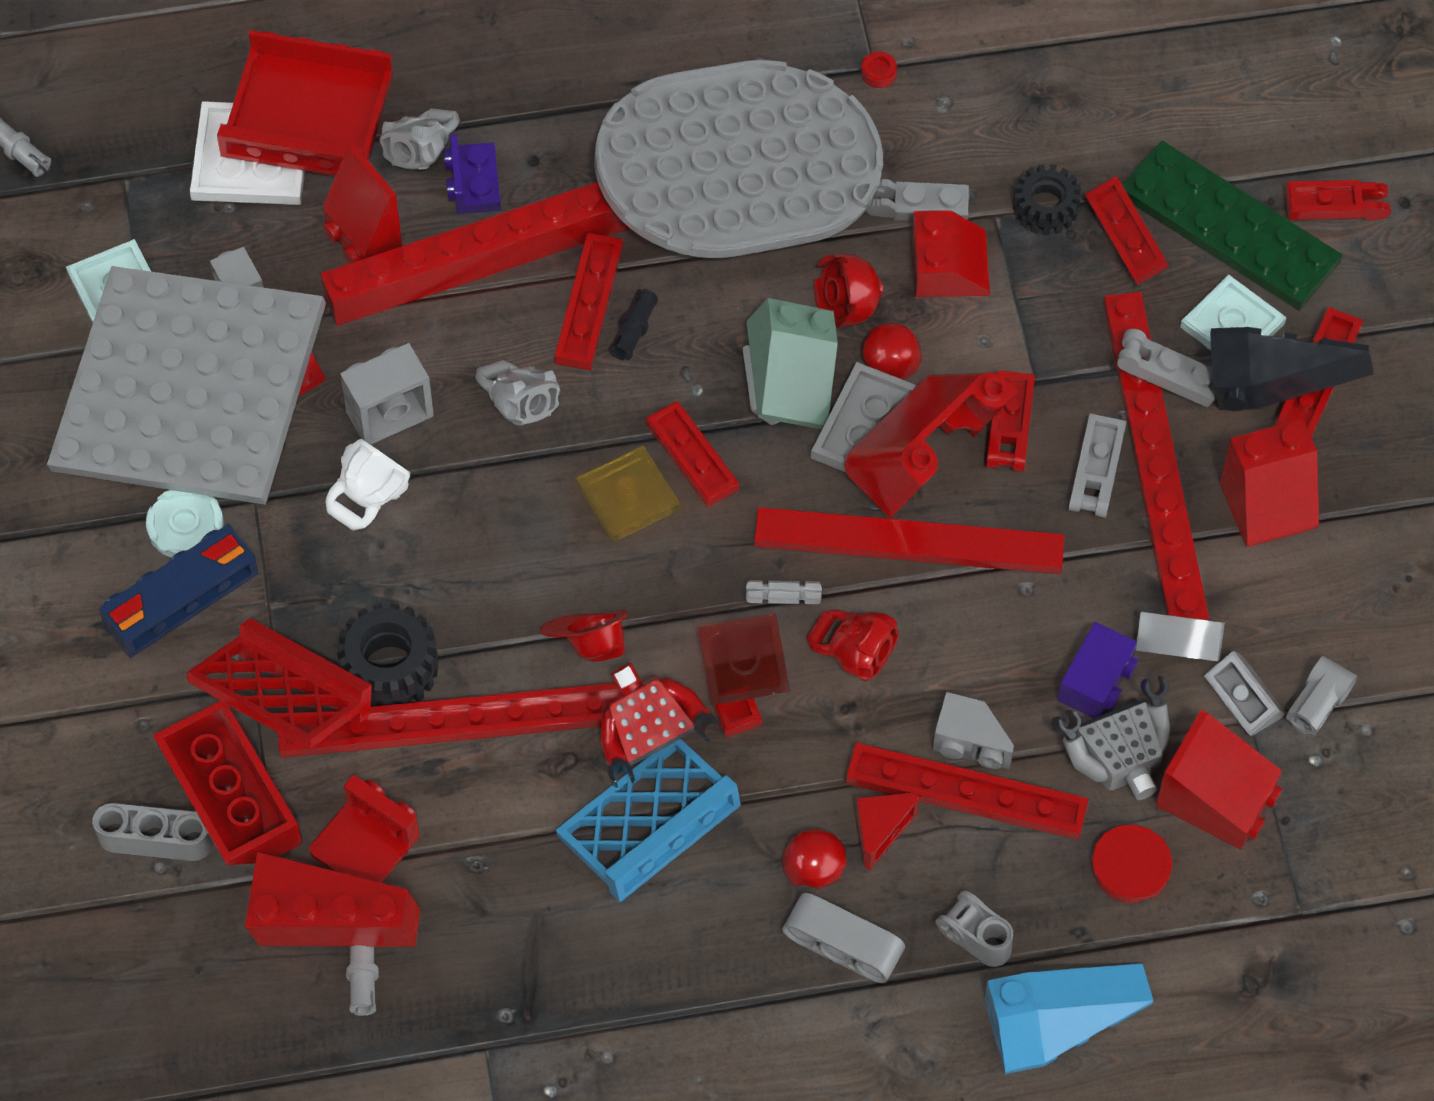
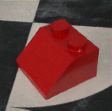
(949, 255)

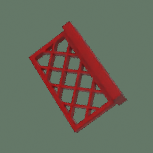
(294, 669)

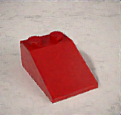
(361, 209)

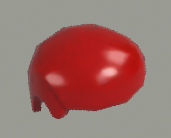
(892, 350)
(814, 859)

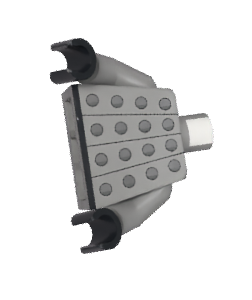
(1122, 744)

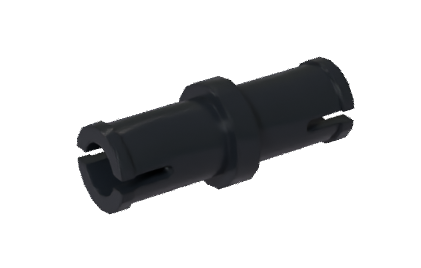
(633, 324)

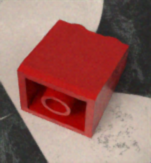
(1272, 482)
(1219, 783)

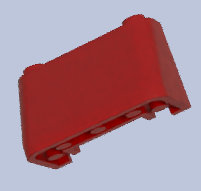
(894, 457)

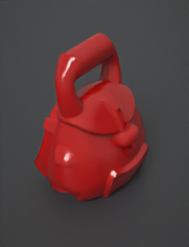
(859, 643)

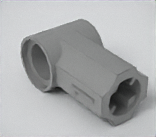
(1324, 689)

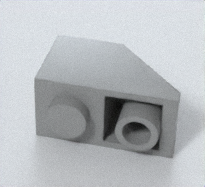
(972, 732)

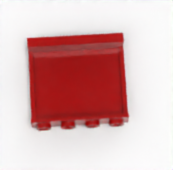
(305, 103)

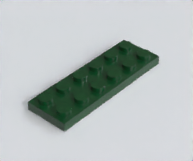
(1231, 225)

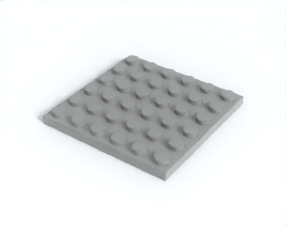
(187, 384)

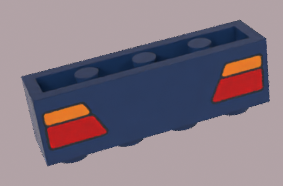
(178, 590)

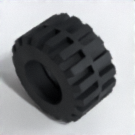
(390, 629)

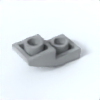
(1180, 636)

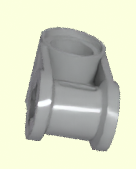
(971, 924)

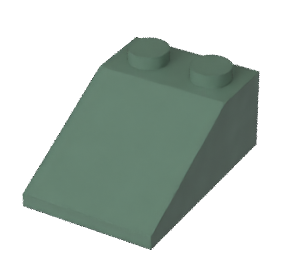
(792, 362)

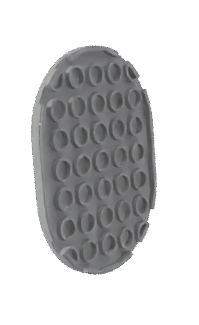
(738, 159)

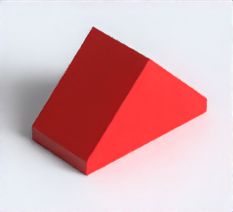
(881, 822)

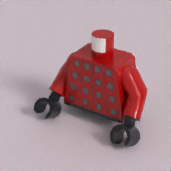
(648, 719)

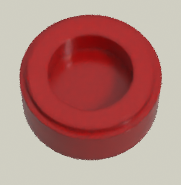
(879, 69)

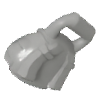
(418, 140)
(520, 393)

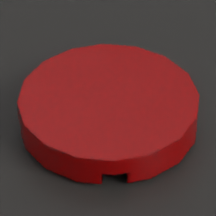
(1131, 863)

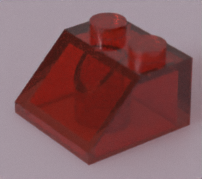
(743, 659)

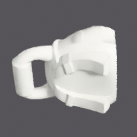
(368, 480)

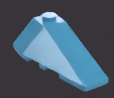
(1054, 1010)

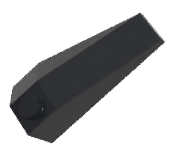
(1266, 370)

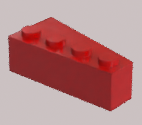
(324, 907)

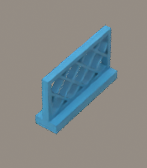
(663, 844)

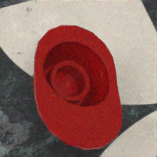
(591, 634)

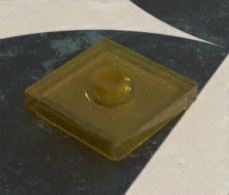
(628, 493)

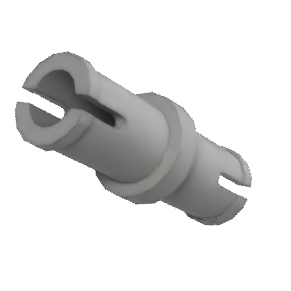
(18, 147)
(362, 977)

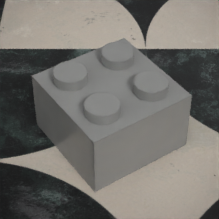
(387, 394)

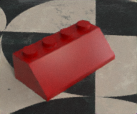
(228, 786)

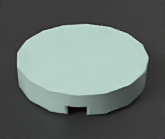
(181, 520)

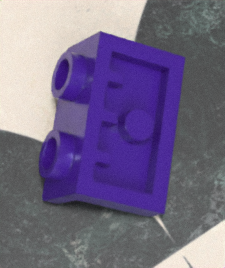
(475, 177)

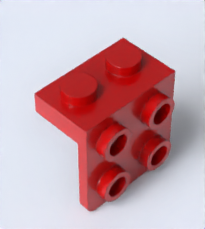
(367, 833)

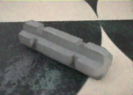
(783, 592)

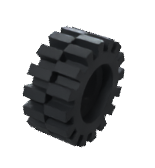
(1046, 182)

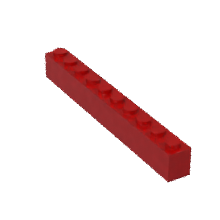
(468, 253)

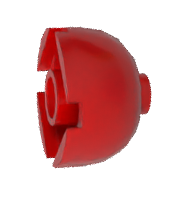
(847, 288)

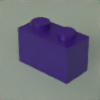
(1098, 671)

